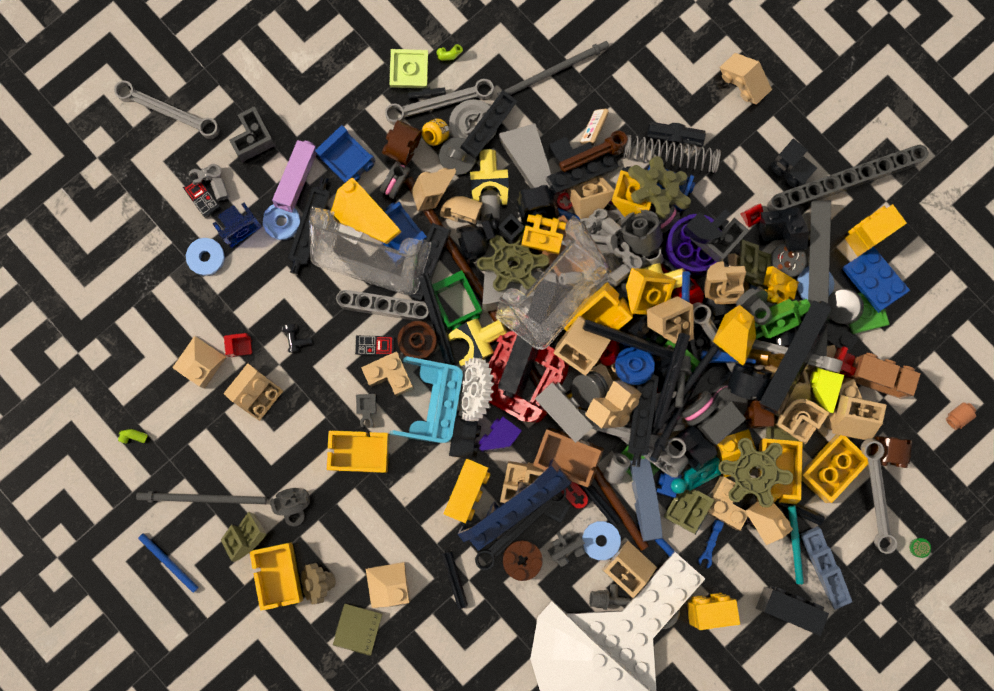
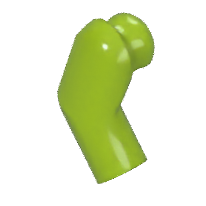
(449, 55)
(133, 434)

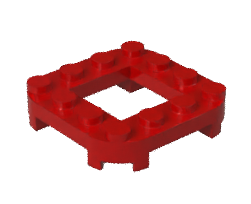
(518, 406)

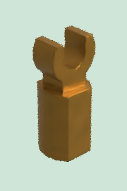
(766, 357)

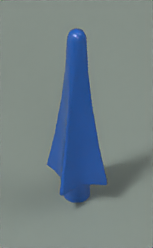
(723, 357)

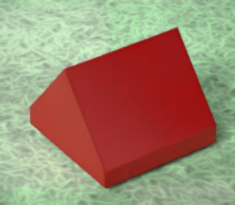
(752, 215)

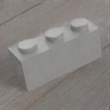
(564, 411)

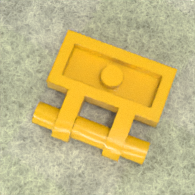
(543, 239)
(779, 283)

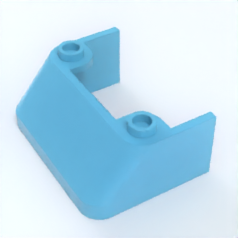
(443, 401)

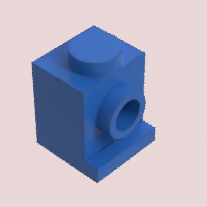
(665, 485)

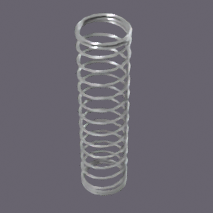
(715, 157)

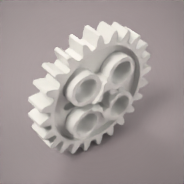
(475, 389)

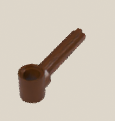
(608, 146)

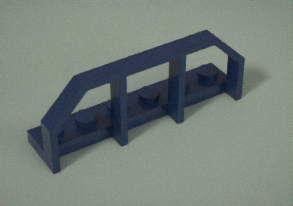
(522, 504)

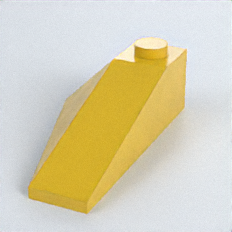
(361, 212)

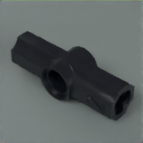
(676, 133)

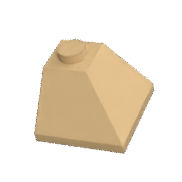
(590, 196)
(199, 362)
(769, 522)
(388, 585)

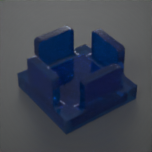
(237, 225)

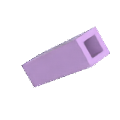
(294, 176)

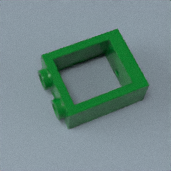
(449, 282)

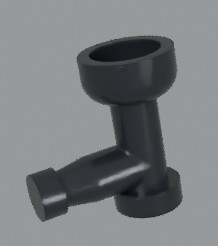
(293, 343)

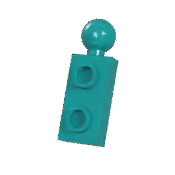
(694, 479)

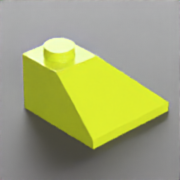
(826, 388)

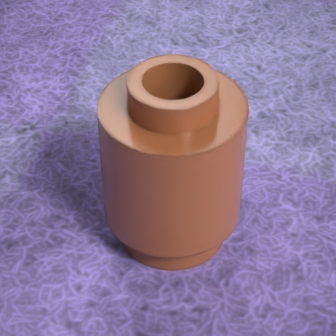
(961, 415)

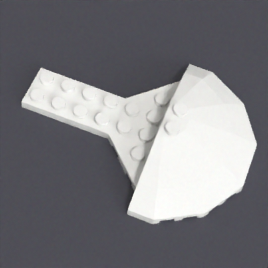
(610, 647)

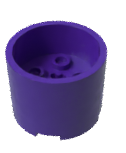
(681, 252)

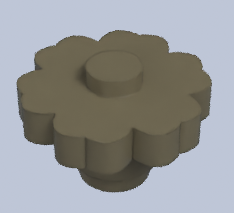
(316, 583)

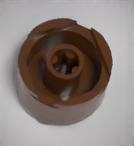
(402, 142)
(412, 332)
(895, 451)
(516, 570)

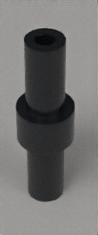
(427, 93)

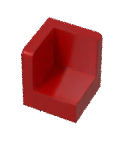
(237, 345)
(848, 359)

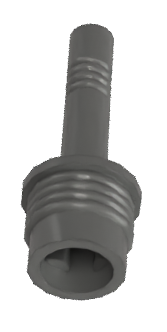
(684, 371)
(601, 599)

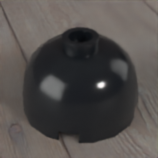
(472, 242)

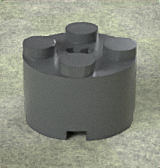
(642, 232)

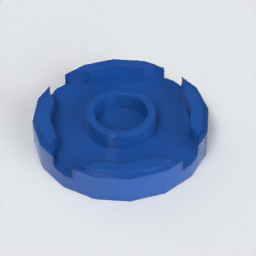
(634, 366)

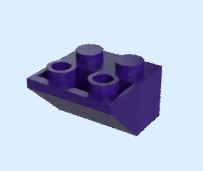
(501, 437)

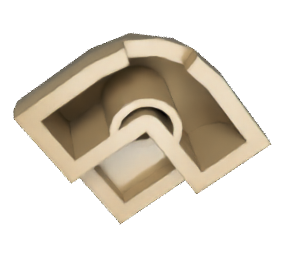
(461, 208)
(724, 283)
(801, 419)
(515, 474)

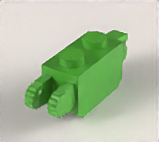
(784, 317)

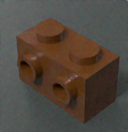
(757, 417)

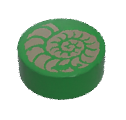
(920, 547)

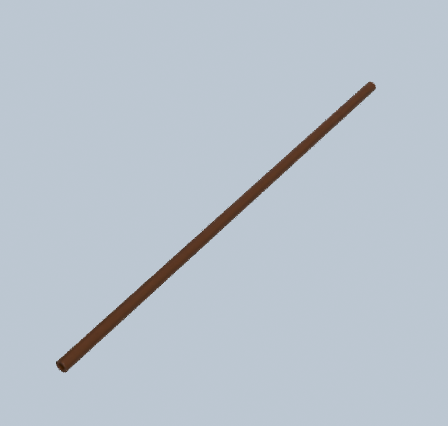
(534, 376)

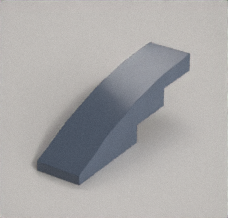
(646, 501)
(826, 568)

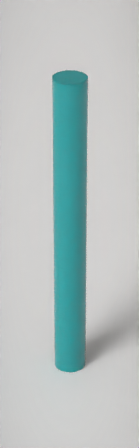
(796, 544)

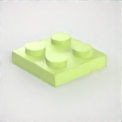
(408, 68)

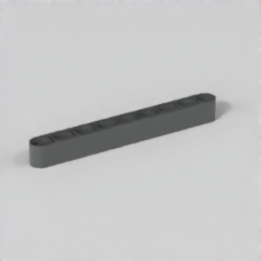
(855, 175)
(820, 261)

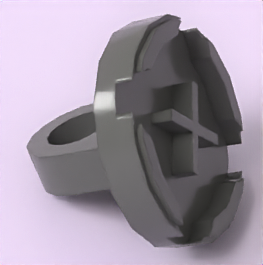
(452, 156)
(754, 302)
(290, 502)

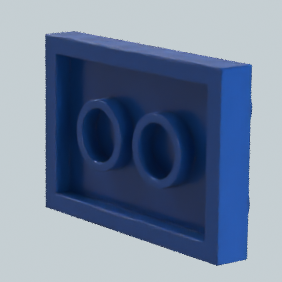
(875, 279)

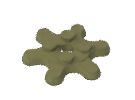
(653, 193)
(511, 252)
(753, 459)

